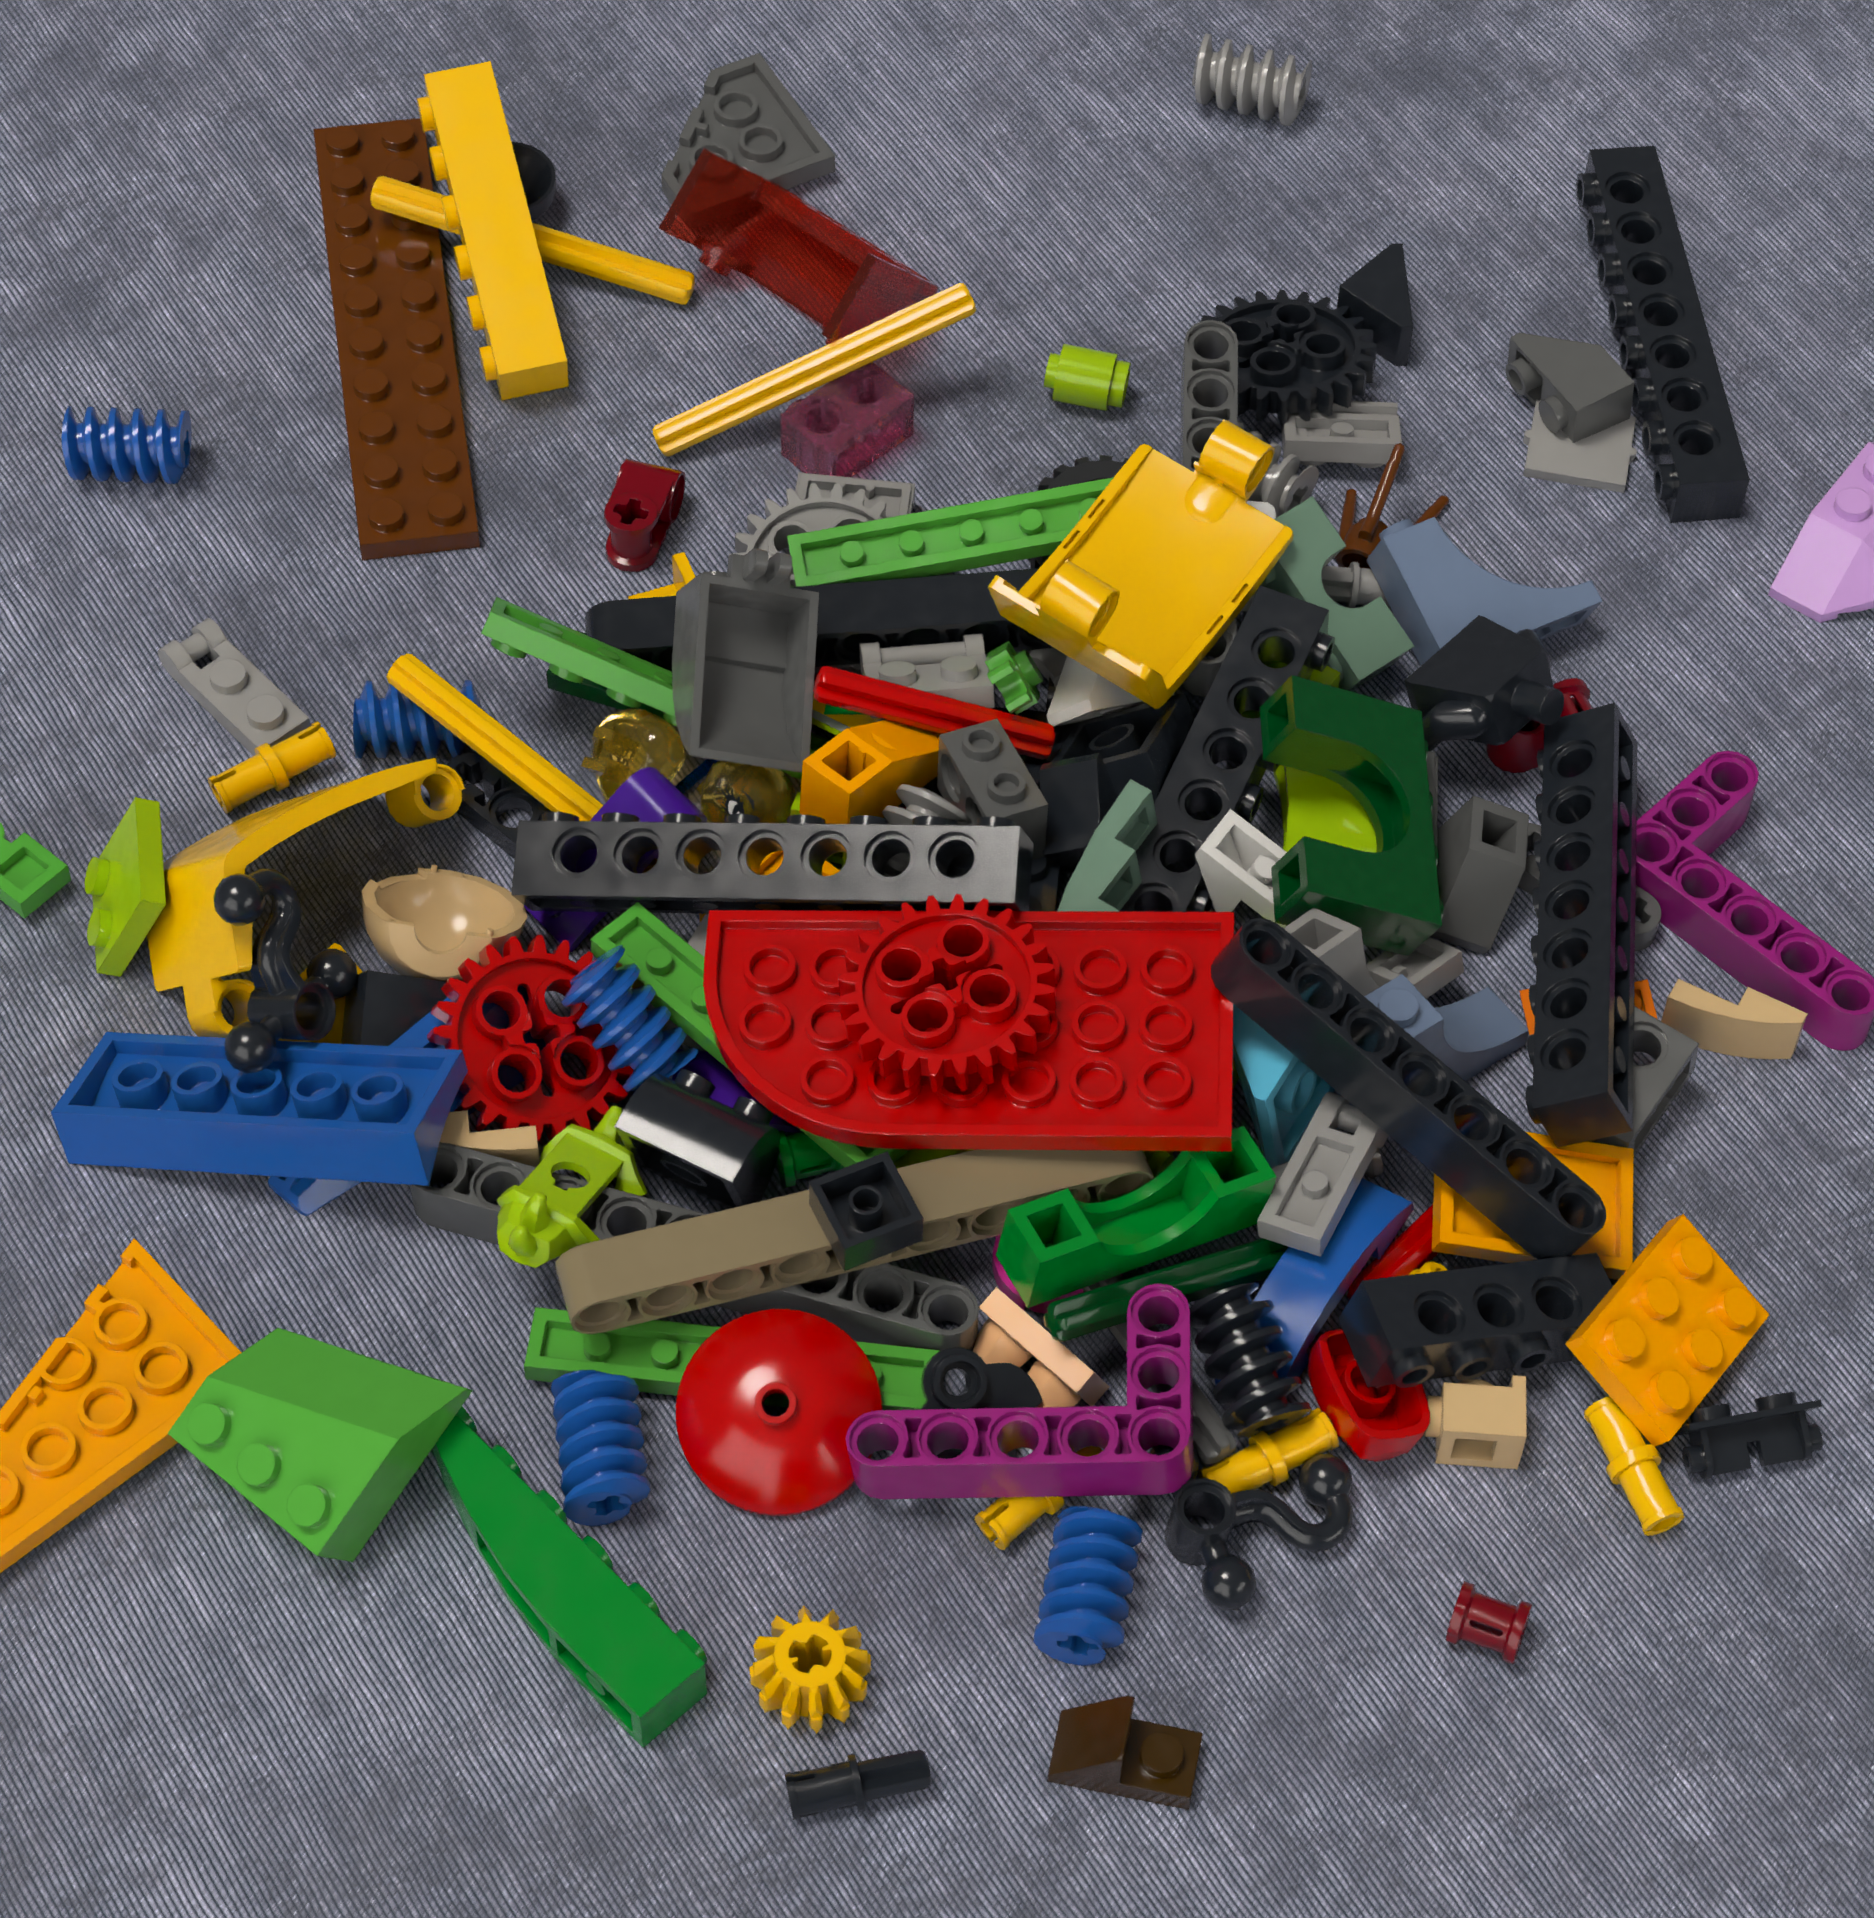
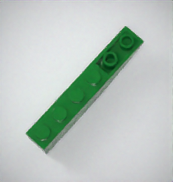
(567, 1590)

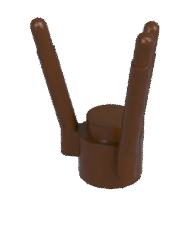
(1364, 535)

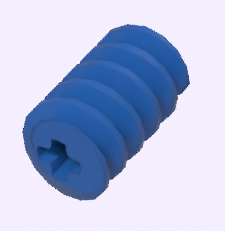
(126, 447)
(401, 721)
(626, 1020)
(599, 1446)
(1087, 1585)

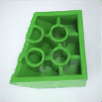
(317, 1435)

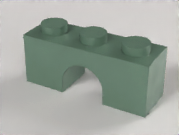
(1365, 637)

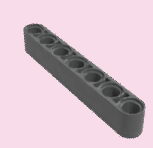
(1207, 381)

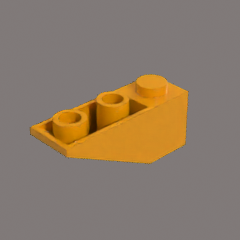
(864, 768)

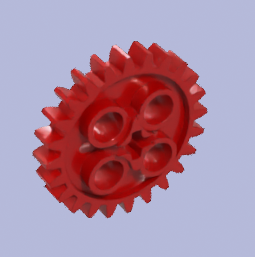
(947, 993)
(490, 1047)

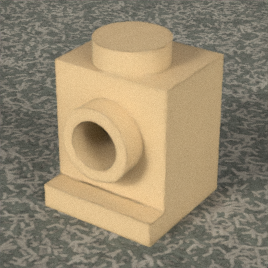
(1479, 1423)

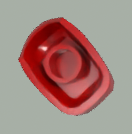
(1372, 1420)

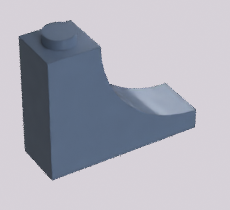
(1442, 590)
(1462, 1034)

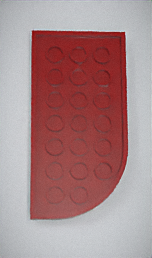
(1128, 1062)

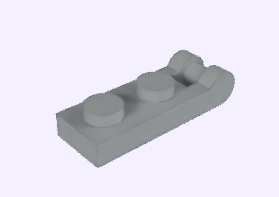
(232, 688)
(1321, 1176)

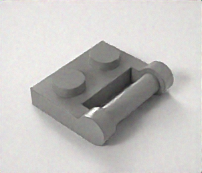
(940, 668)

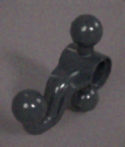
(281, 1001)
(1228, 1579)

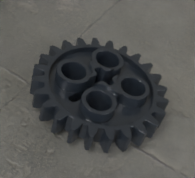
(1297, 355)

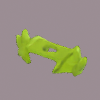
(543, 1219)

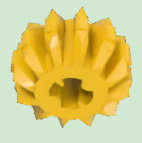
(789, 1657)

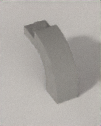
(1342, 949)

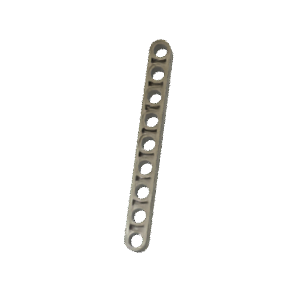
(783, 1245)

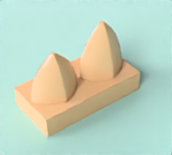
(1015, 1337)

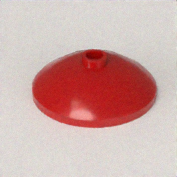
(764, 1460)

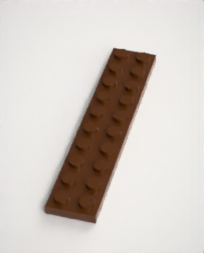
(394, 348)

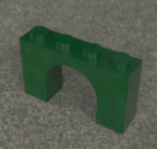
(1381, 760)

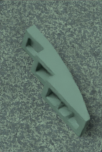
(1109, 864)

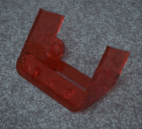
(789, 248)

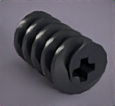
(1244, 1361)

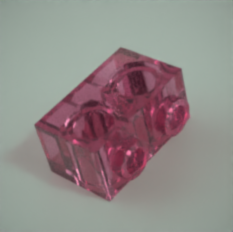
(847, 423)

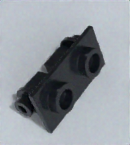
(1776, 1427)

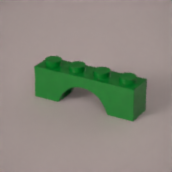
(1071, 1244)

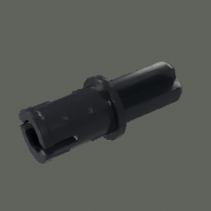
(853, 1782)

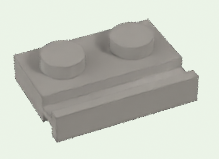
(1354, 435)

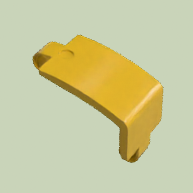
(1155, 566)
(189, 938)

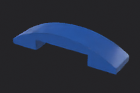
(1311, 1286)

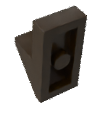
(1126, 1757)

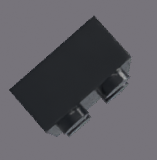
(865, 1211)

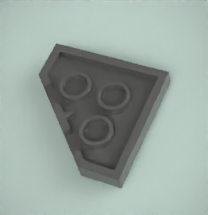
(752, 123)

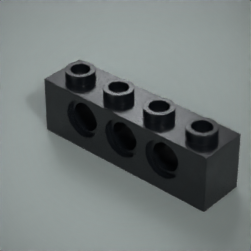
(1471, 1319)

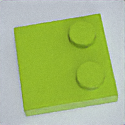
(126, 887)

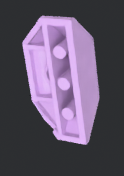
(1834, 553)

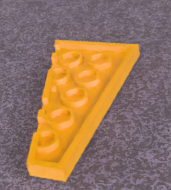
(101, 1400)

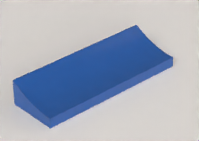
(306, 1115)

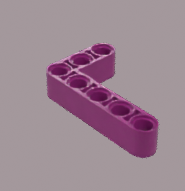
(1734, 921)
(1050, 1431)

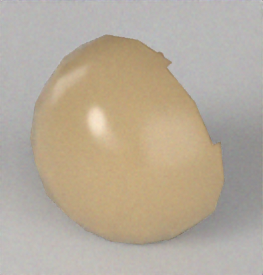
(438, 920)

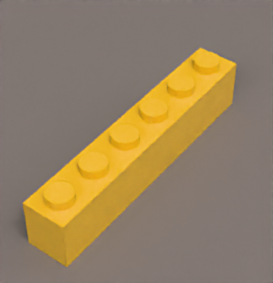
(495, 231)

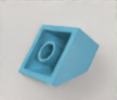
(1277, 1088)

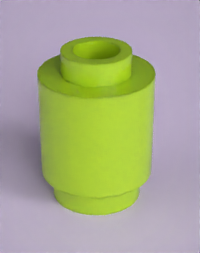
(1087, 377)

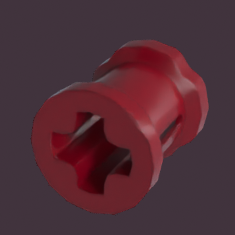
(1488, 1622)

